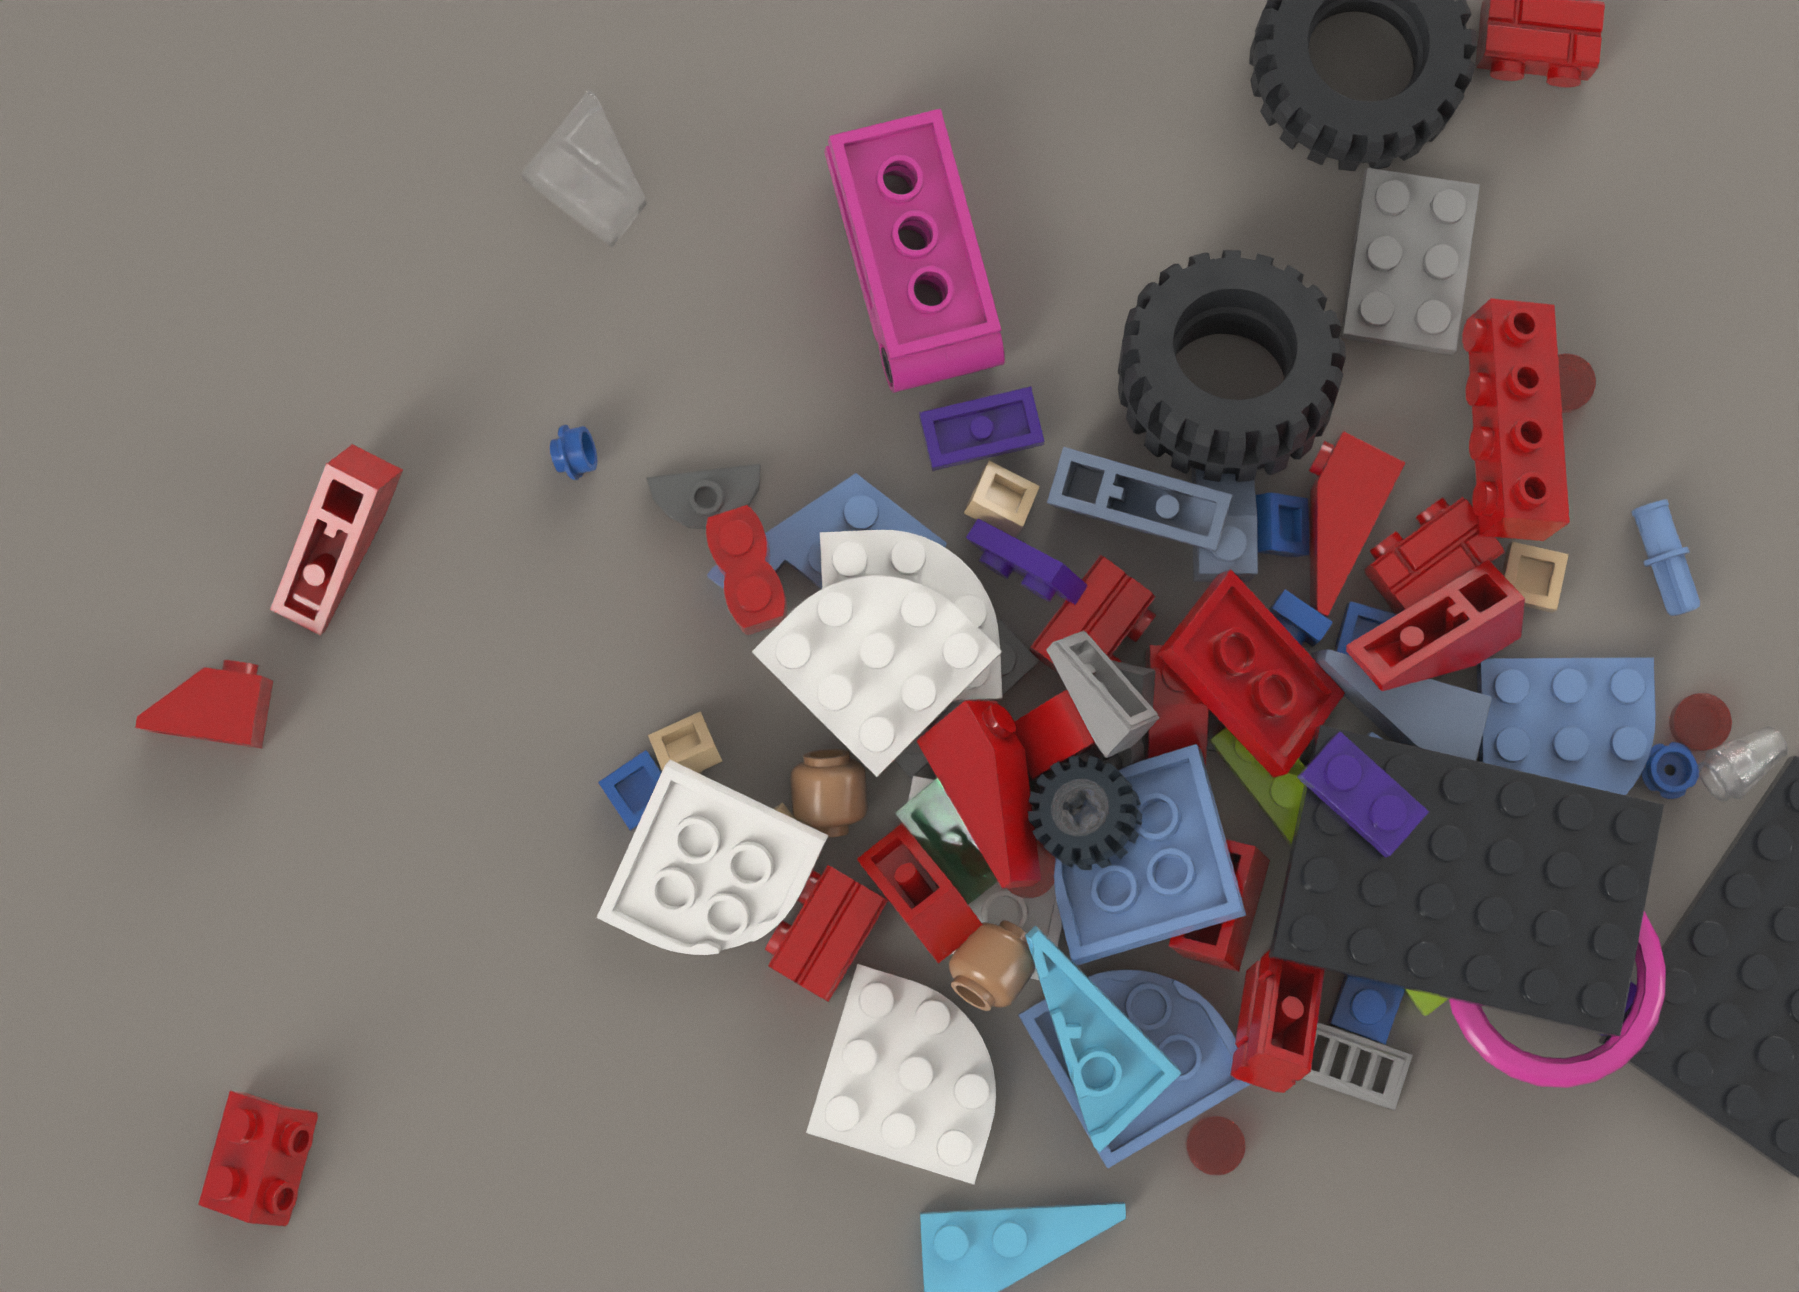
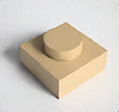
(1002, 499)
(1535, 574)
(687, 744)

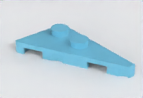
(1106, 1054)
(1002, 1245)

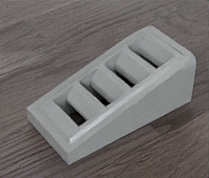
(1103, 695)
(1396, 1075)

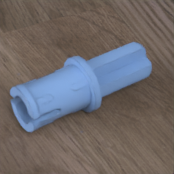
(1666, 557)

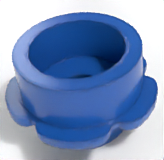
(573, 451)
(1685, 768)

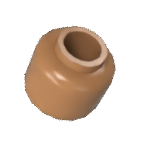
(829, 791)
(992, 965)

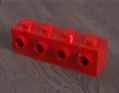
(1516, 420)

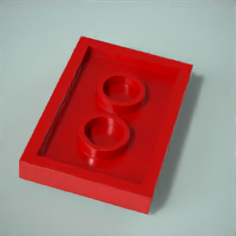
(1251, 673)

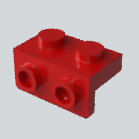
(258, 1160)

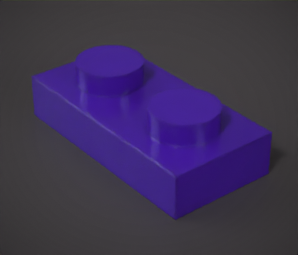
(981, 428)
(1041, 572)
(1363, 794)

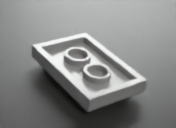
(1410, 261)

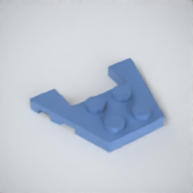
(847, 507)

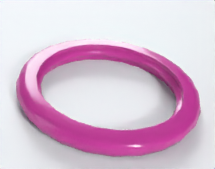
(1597, 1062)

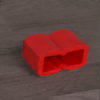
(743, 557)

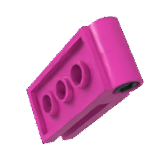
(914, 339)

